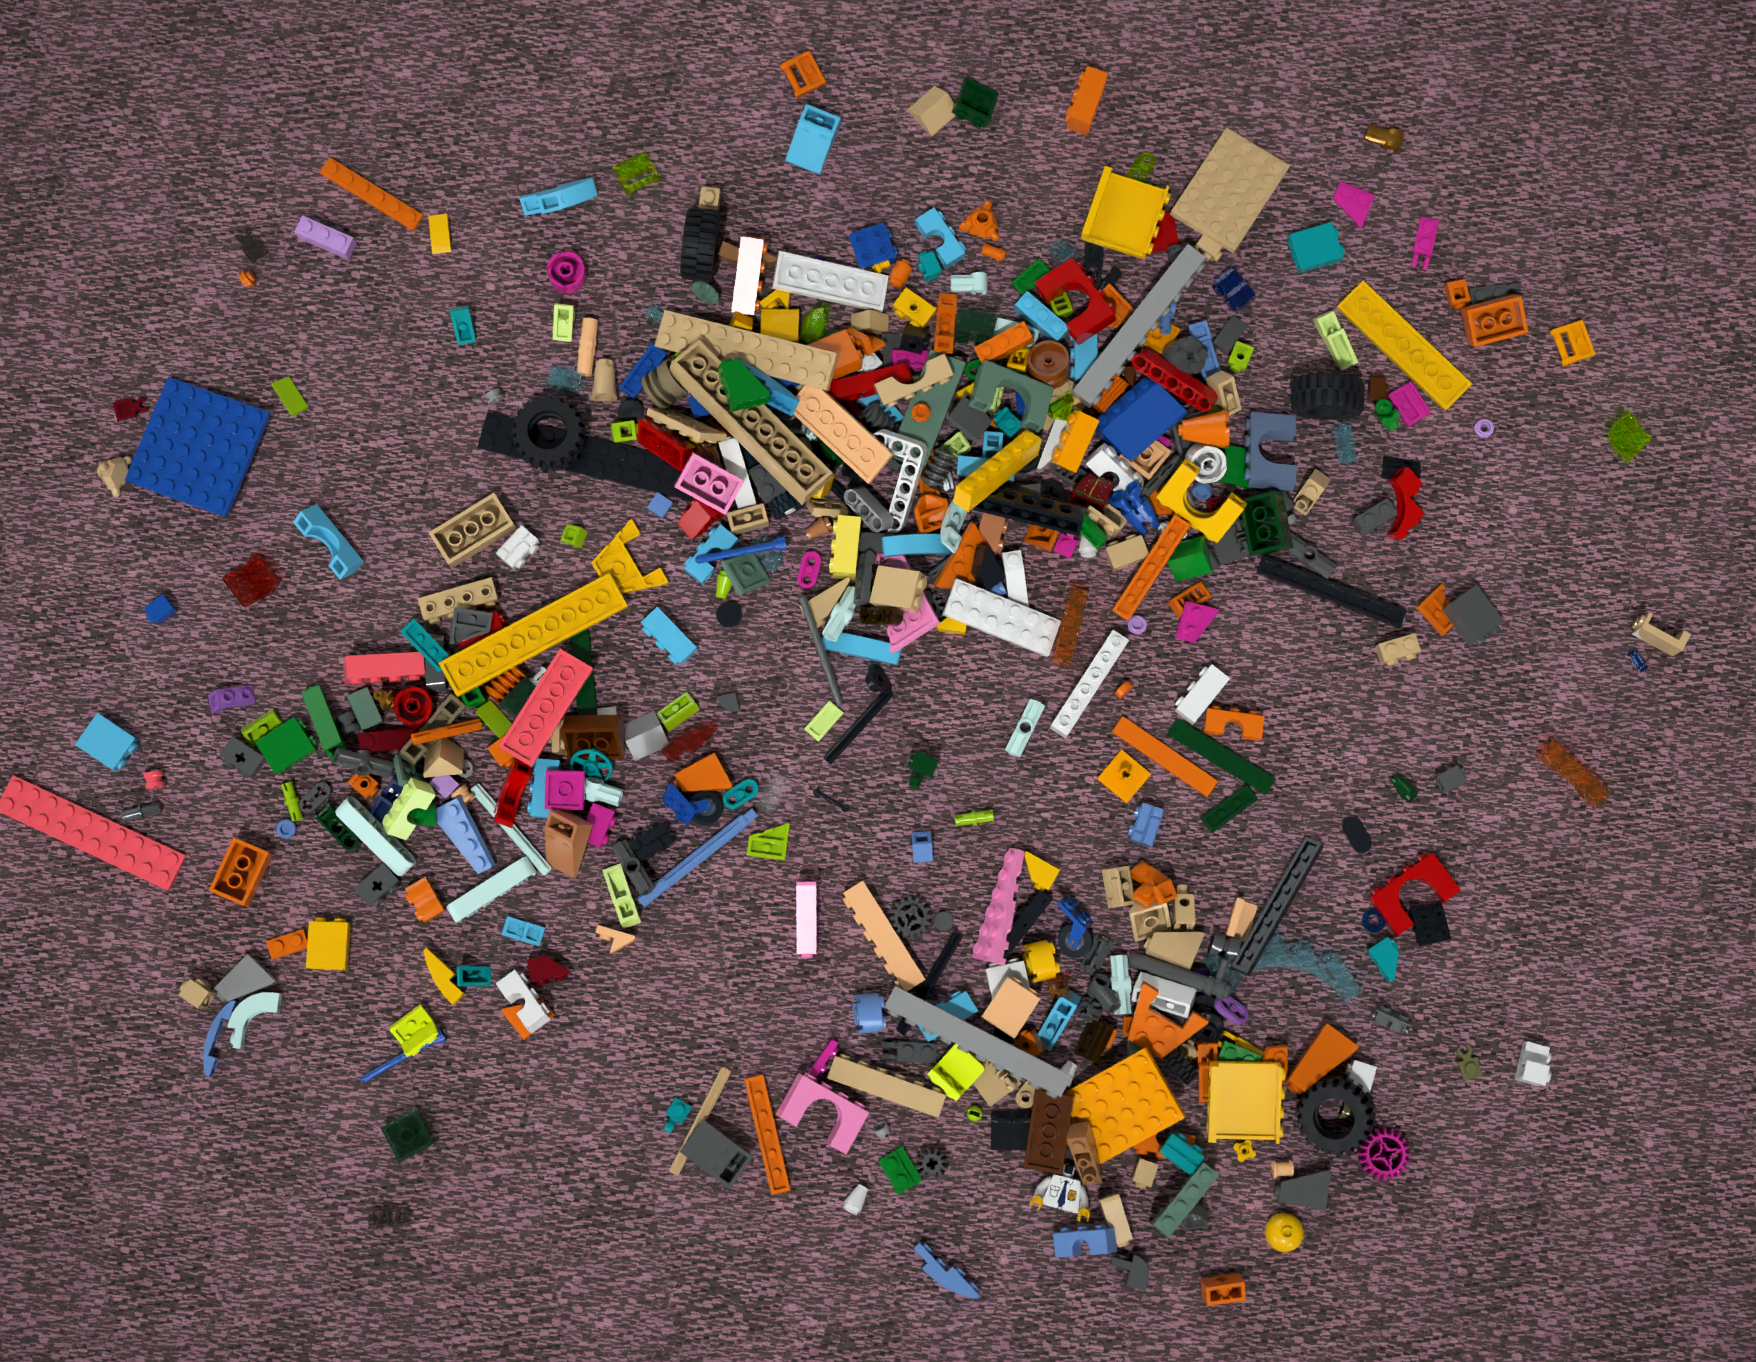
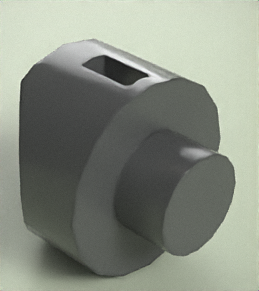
(1196, 1219)

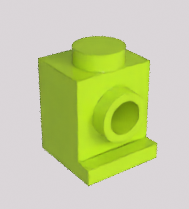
(1240, 349)
(617, 435)

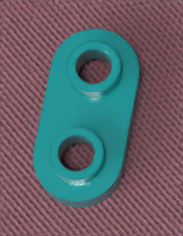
(740, 794)

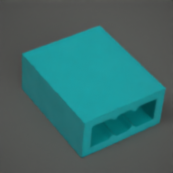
(1315, 247)

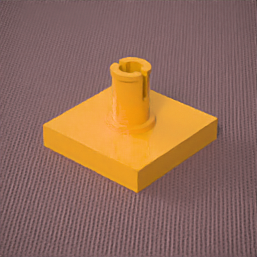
(1123, 776)

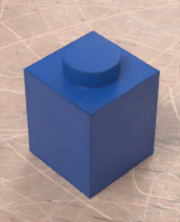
(159, 610)

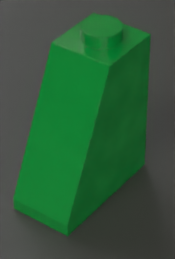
(741, 386)

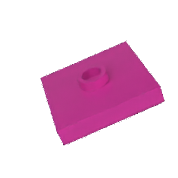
(564, 790)

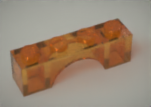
(1069, 627)
(1584, 783)

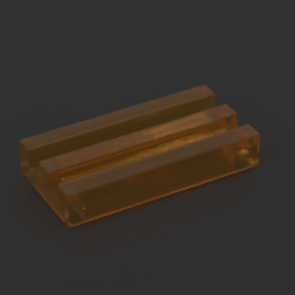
(1058, 991)

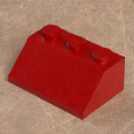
(664, 443)

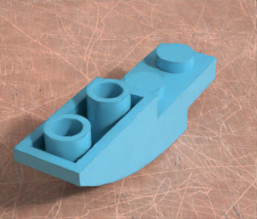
(559, 197)

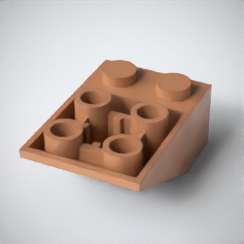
(566, 841)

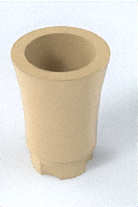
(604, 381)

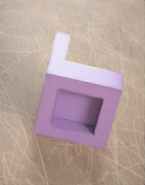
(445, 785)

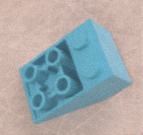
(813, 139)

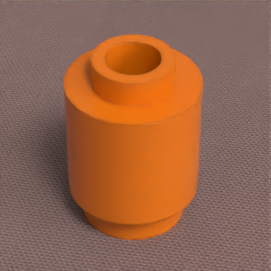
(900, 273)

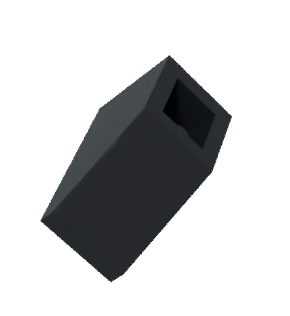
(985, 568)

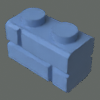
(1146, 824)

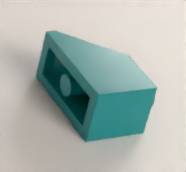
(1385, 957)

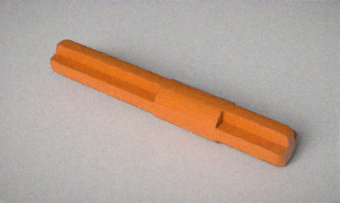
(446, 731)

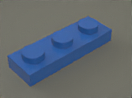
(649, 361)

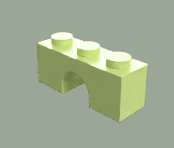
(413, 795)

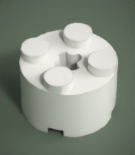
(1216, 465)

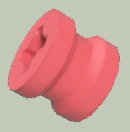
(154, 780)

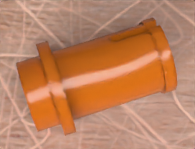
(993, 252)

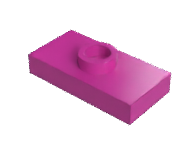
(914, 360)

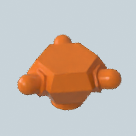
(981, 222)

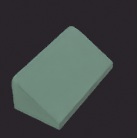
(364, 709)

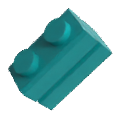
(1181, 1153)

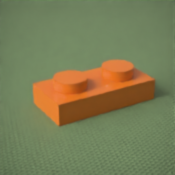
(287, 944)

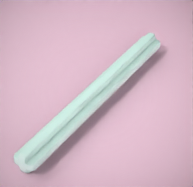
(514, 833)

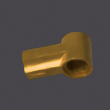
(1389, 139)

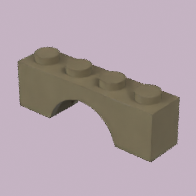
(444, 716)

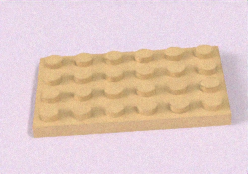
(1229, 190)

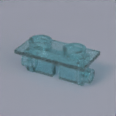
(1344, 444)
(772, 559)

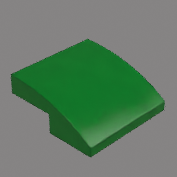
(1235, 467)

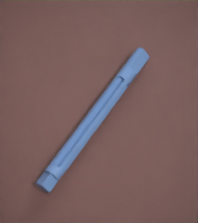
(699, 856)

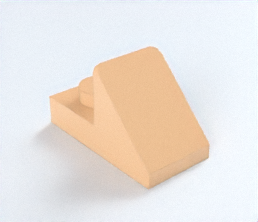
(620, 939)

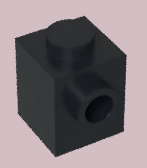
(914, 339)

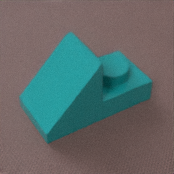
(463, 325)

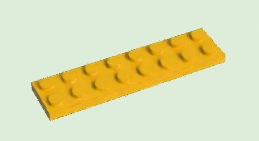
(1404, 345)

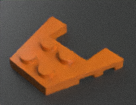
(1155, 1030)

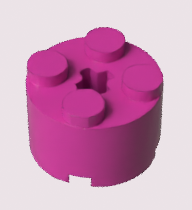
(563, 263)

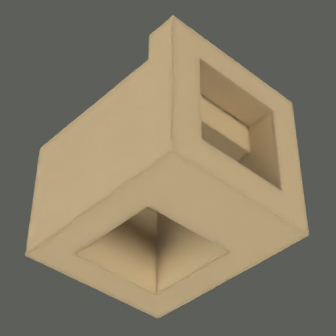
(1209, 249)

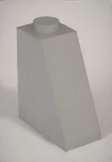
(244, 980)

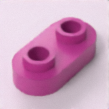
(808, 570)

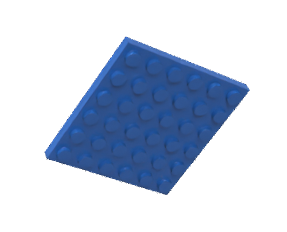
(197, 447)

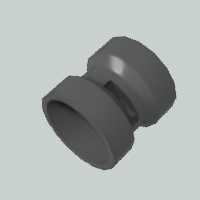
(347, 723)

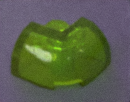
(814, 324)
(1627, 437)

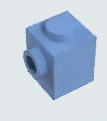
(922, 846)

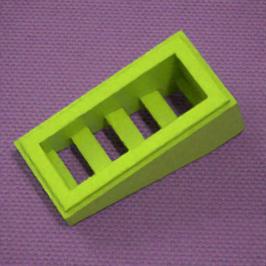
(1063, 312)

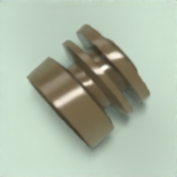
(662, 386)

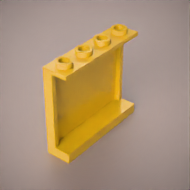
(1125, 214)
(1245, 1100)

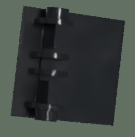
(1430, 924)
(1009, 1129)

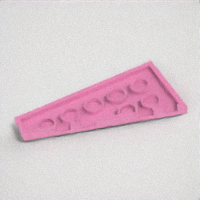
(913, 624)
(1000, 912)

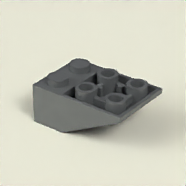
(716, 1154)

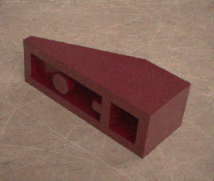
(385, 741)

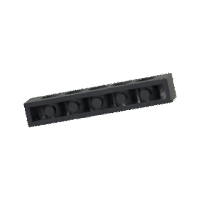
(1033, 510)

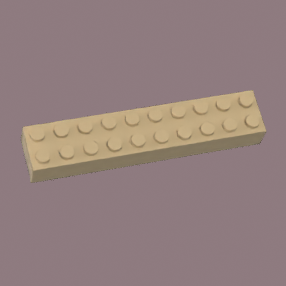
(752, 427)

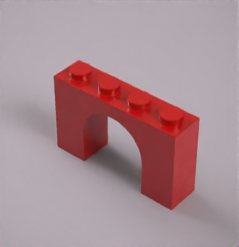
(1071, 277)
(1426, 870)

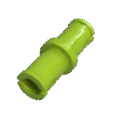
(292, 801)
(974, 818)

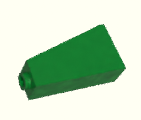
(324, 720)

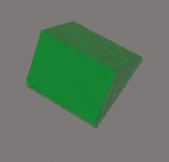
(1190, 559)

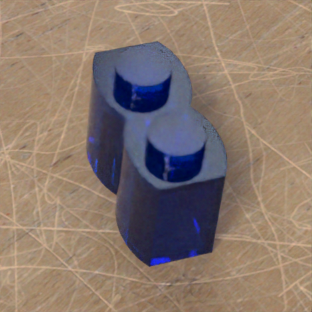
(1233, 289)

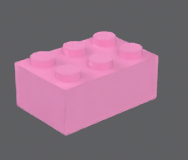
(709, 483)

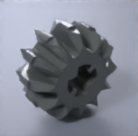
(937, 1167)

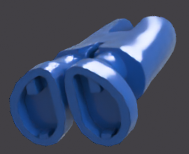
(1137, 510)

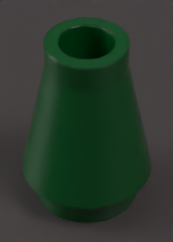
(1404, 788)

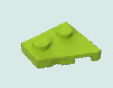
(770, 843)

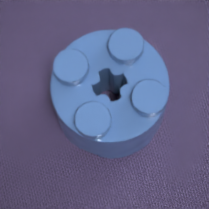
(868, 1013)

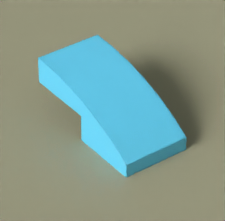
(523, 931)

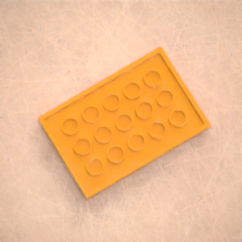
(1125, 1104)

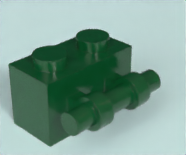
(922, 767)

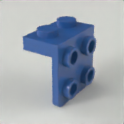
(873, 246)

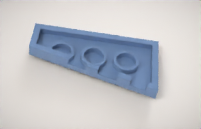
(463, 832)

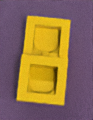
(440, 233)

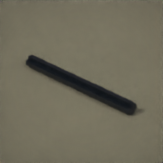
(934, 975)

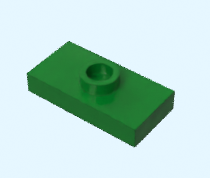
(1026, 280)
(1093, 533)

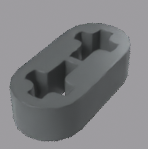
(318, 801)

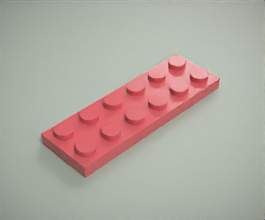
(545, 708)

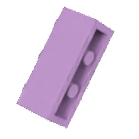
(325, 237)

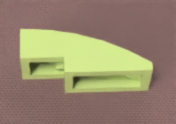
(1335, 340)
(621, 896)

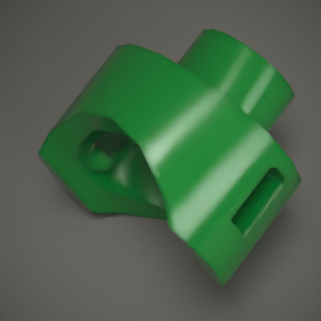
(425, 817)

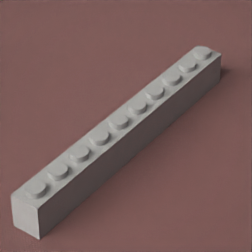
(1138, 326)
(977, 1041)

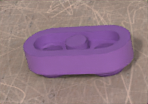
(1232, 1010)

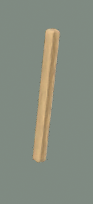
(703, 1114)

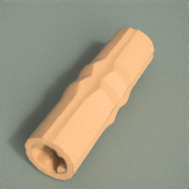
(587, 347)

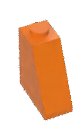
(703, 776)

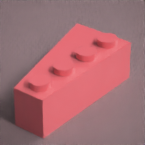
(383, 667)

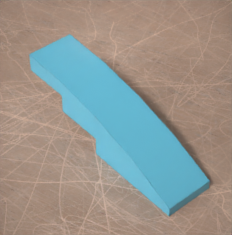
(863, 647)

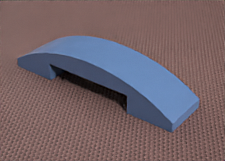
(1202, 333)
(209, 1061)

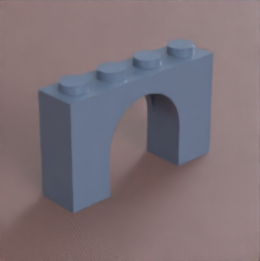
(1259, 471)

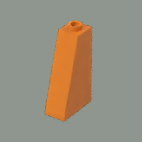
(1321, 1056)

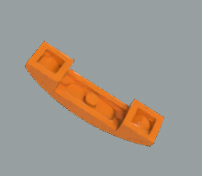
(945, 323)

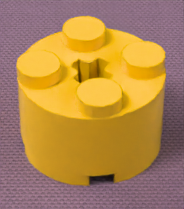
(1040, 961)

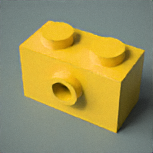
(913, 309)

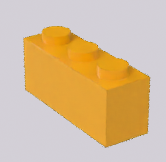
(1074, 441)

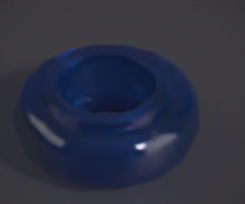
(1367, 926)

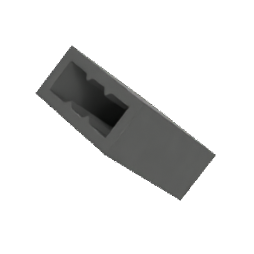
(1473, 616)

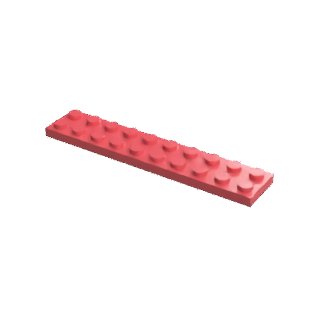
(91, 833)

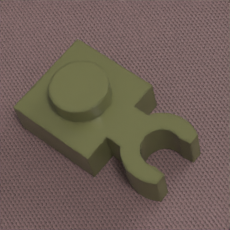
(1469, 1066)

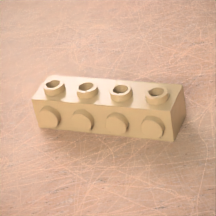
(467, 596)

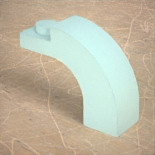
(247, 1010)

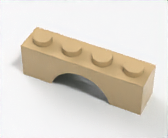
(891, 390)

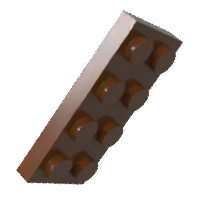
(1048, 1132)

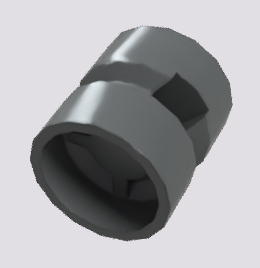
(1224, 947)

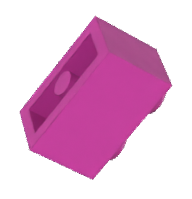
(602, 820)

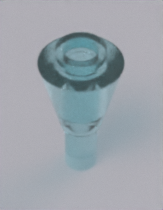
(654, 314)

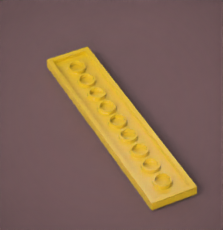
(533, 635)

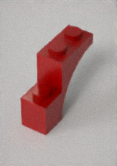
(1409, 514)

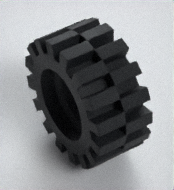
(1180, 1067)

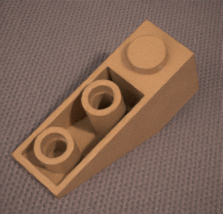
(1084, 1151)

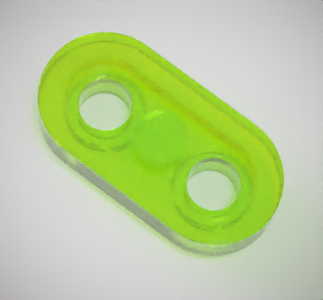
(1141, 168)

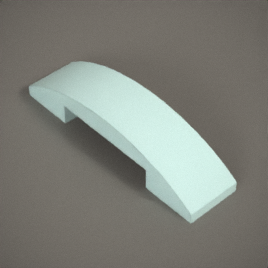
(951, 526)

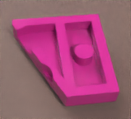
(1353, 202)
(1194, 621)

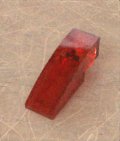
(688, 742)

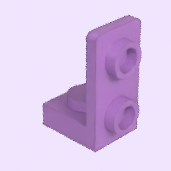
(231, 697)

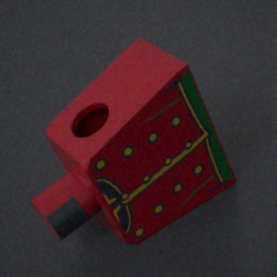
(1093, 492)

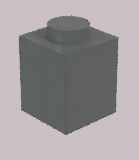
(1451, 779)

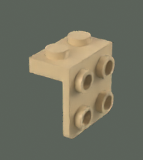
(1110, 523)

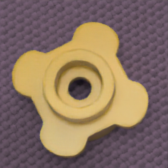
(1239, 1150)

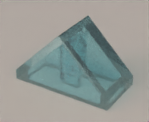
(1062, 251)

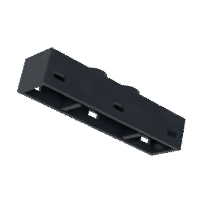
(1026, 917)

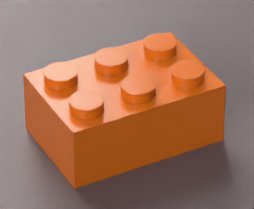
(1086, 100)
(1494, 320)
(240, 872)

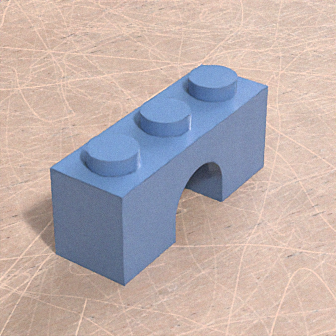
(1069, 1242)

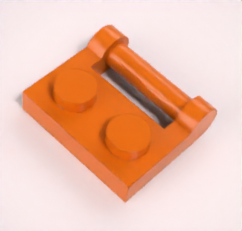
(809, 72)

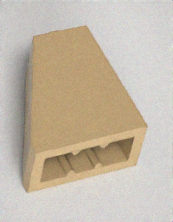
(1174, 947)
(1115, 1218)

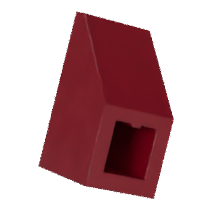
(544, 969)

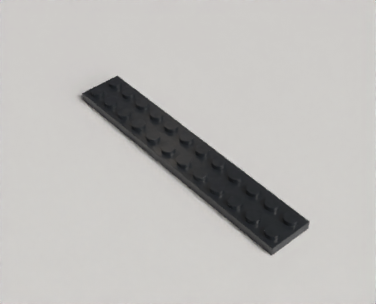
(598, 460)

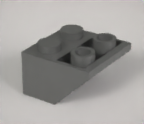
(969, 420)

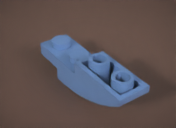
(951, 1279)

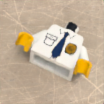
(1063, 1193)

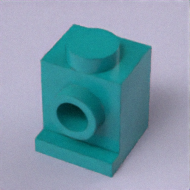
(929, 266)

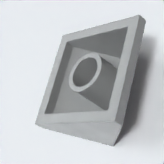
(645, 736)

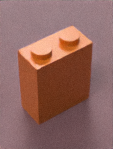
(843, 344)

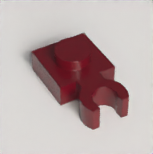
(126, 409)

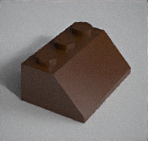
(600, 732)

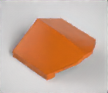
(1119, 303)
(930, 512)

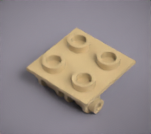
(994, 1083)

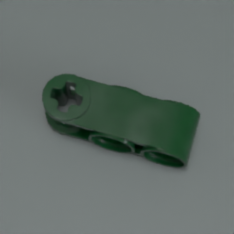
(329, 820)

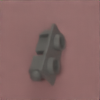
(1096, 956)
(1385, 1014)

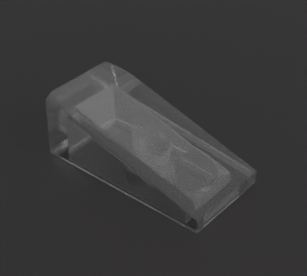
(773, 793)

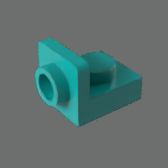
(1007, 423)

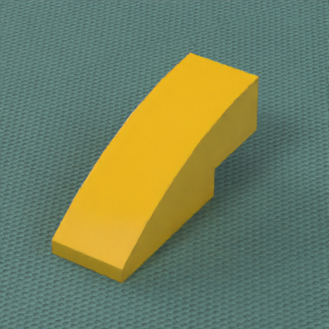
(443, 977)

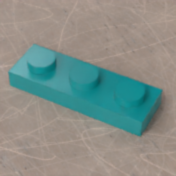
(424, 644)

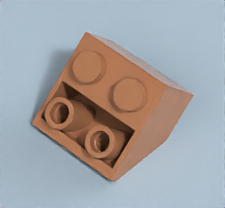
(991, 529)

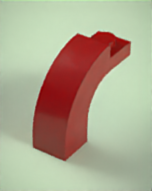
(511, 792)

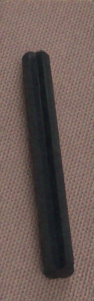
(857, 727)

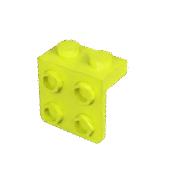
(414, 1030)
(956, 1072)

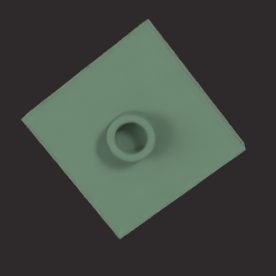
(745, 573)

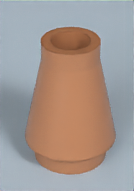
(818, 528)

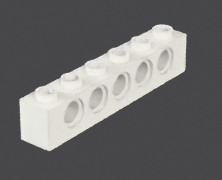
(1089, 684)

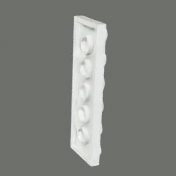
(830, 281)
(1001, 617)

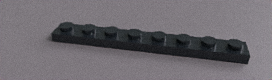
(1331, 592)
(1277, 906)

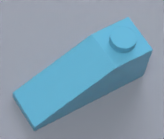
(1058, 1019)

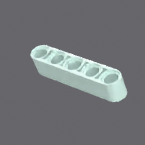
(375, 836)
(490, 889)

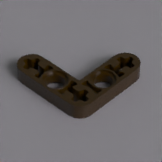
(871, 614)

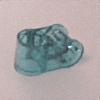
(562, 379)

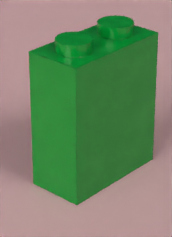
(287, 745)

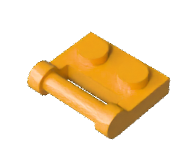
(1578, 341)

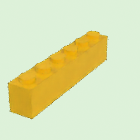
(997, 470)

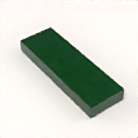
(1229, 808)

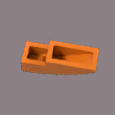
(1206, 1052)

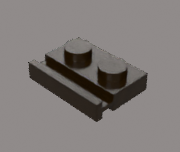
(1093, 1041)

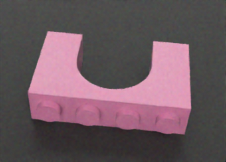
(849, 1115)

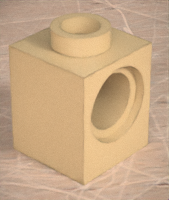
(1144, 1173)

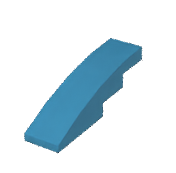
(780, 397)

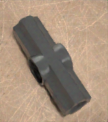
(1319, 564)
(363, 762)
(639, 876)

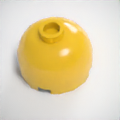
(1284, 1232)

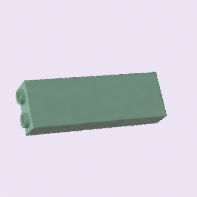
(939, 401)

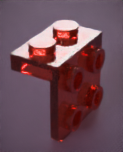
(252, 581)

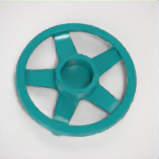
(590, 766)

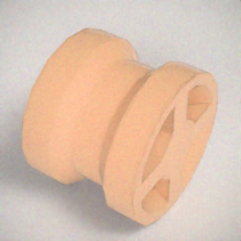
(464, 793)

